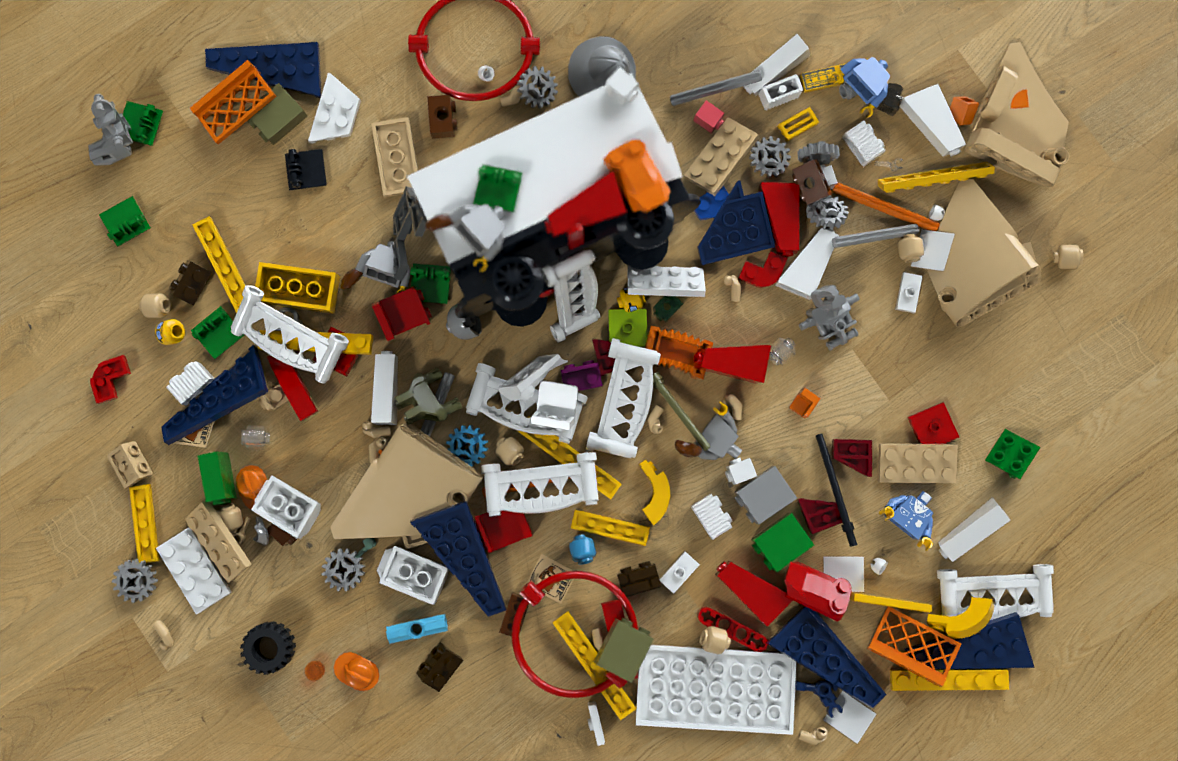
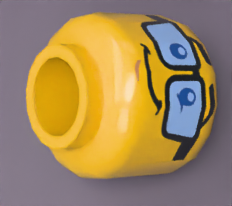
(630, 302)
(170, 332)

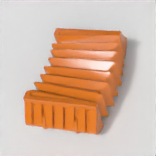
(676, 350)

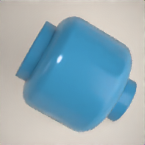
(582, 549)

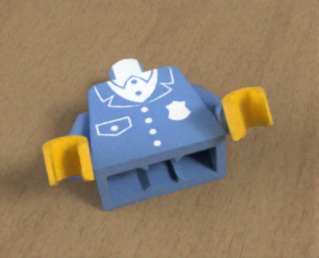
(867, 79)
(911, 517)

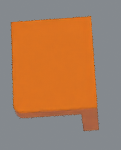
(963, 110)
(804, 403)

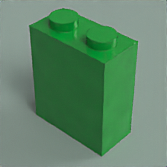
(217, 477)
(782, 542)

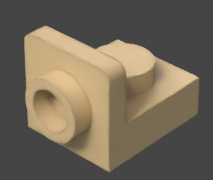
(273, 399)

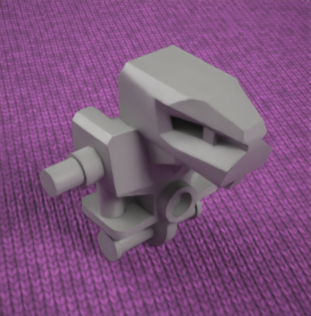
(115, 139)
(831, 315)

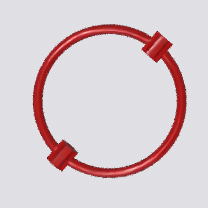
(420, 44)
(533, 594)

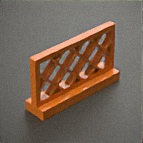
(226, 92)
(910, 663)

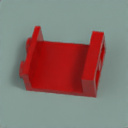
(401, 312)
(502, 529)

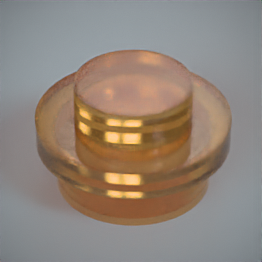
(314, 670)

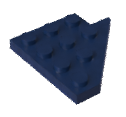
(738, 228)

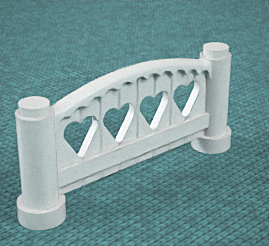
(559, 276)
(326, 349)
(626, 358)
(487, 386)
(498, 483)
(1037, 584)

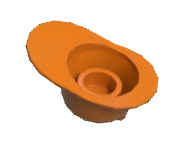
(249, 483)
(356, 671)

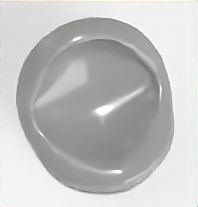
(596, 62)

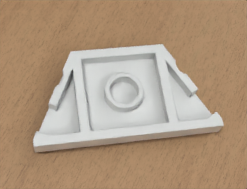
(335, 112)

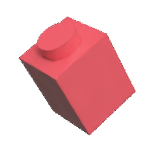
(709, 117)

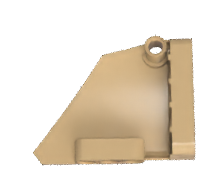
(1020, 138)
(985, 258)
(403, 484)

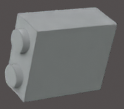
(765, 495)

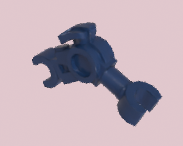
(824, 692)

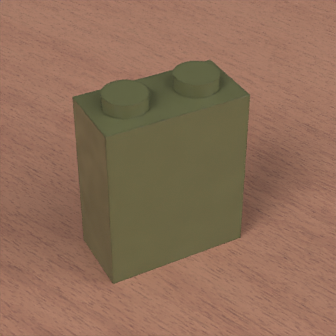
(277, 116)
(624, 649)

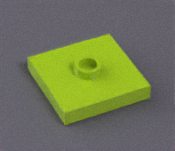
(628, 327)

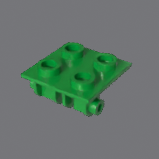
(143, 122)
(497, 187)
(124, 221)
(432, 281)
(216, 333)
(1012, 454)

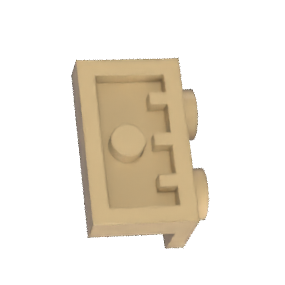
(129, 464)

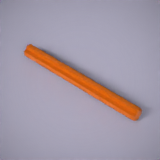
(885, 207)

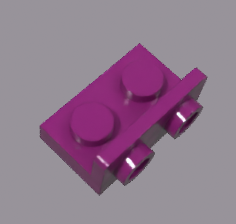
(583, 377)

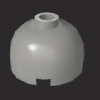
(463, 327)

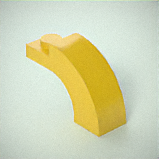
(661, 493)
(967, 623)

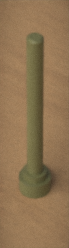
(658, 383)

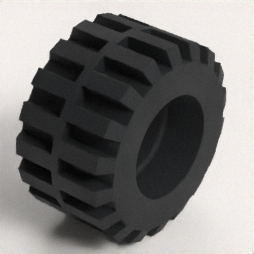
(252, 652)

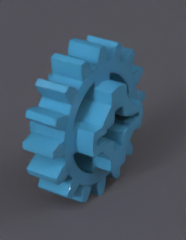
(463, 439)

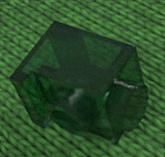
(662, 314)

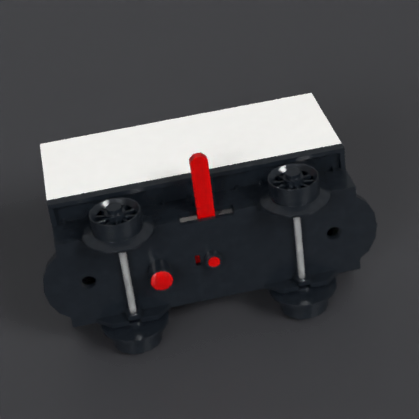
(558, 159)

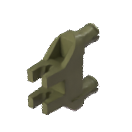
(424, 401)

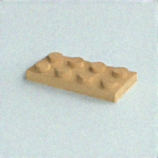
(394, 154)
(721, 156)
(917, 463)
(217, 541)

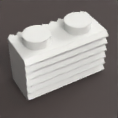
(780, 92)
(864, 143)
(190, 382)
(712, 516)

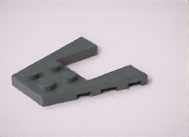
(406, 213)

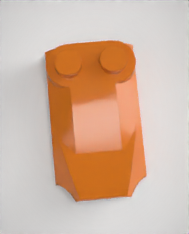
(637, 176)

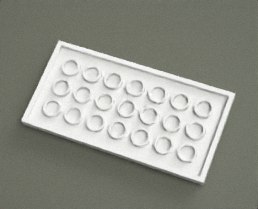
(716, 690)

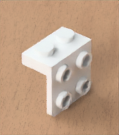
(556, 406)

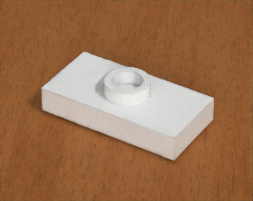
(908, 292)
(679, 572)
(595, 724)

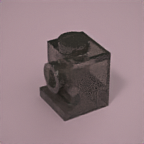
(893, 99)

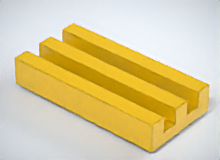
(784, 132)

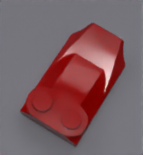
(817, 590)

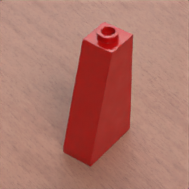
(591, 206)
(783, 215)
(738, 362)
(756, 594)

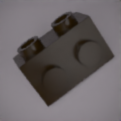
(189, 282)
(439, 667)

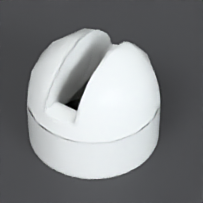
(486, 75)
(936, 213)
(879, 566)

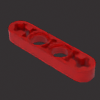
(733, 627)

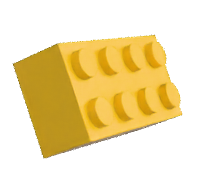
(298, 287)

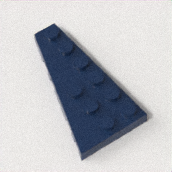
(291, 65)
(222, 396)
(460, 548)
(995, 646)
(817, 648)

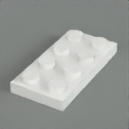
(666, 281)
(193, 570)

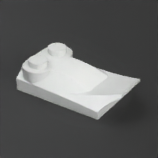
(524, 382)
(286, 507)
(412, 574)

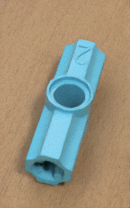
(429, 626)

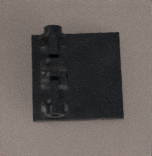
(305, 169)

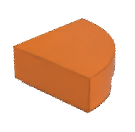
(1020, 100)

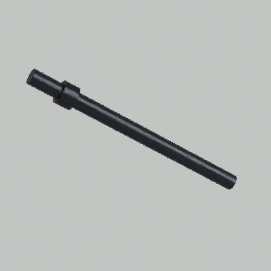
(847, 526)

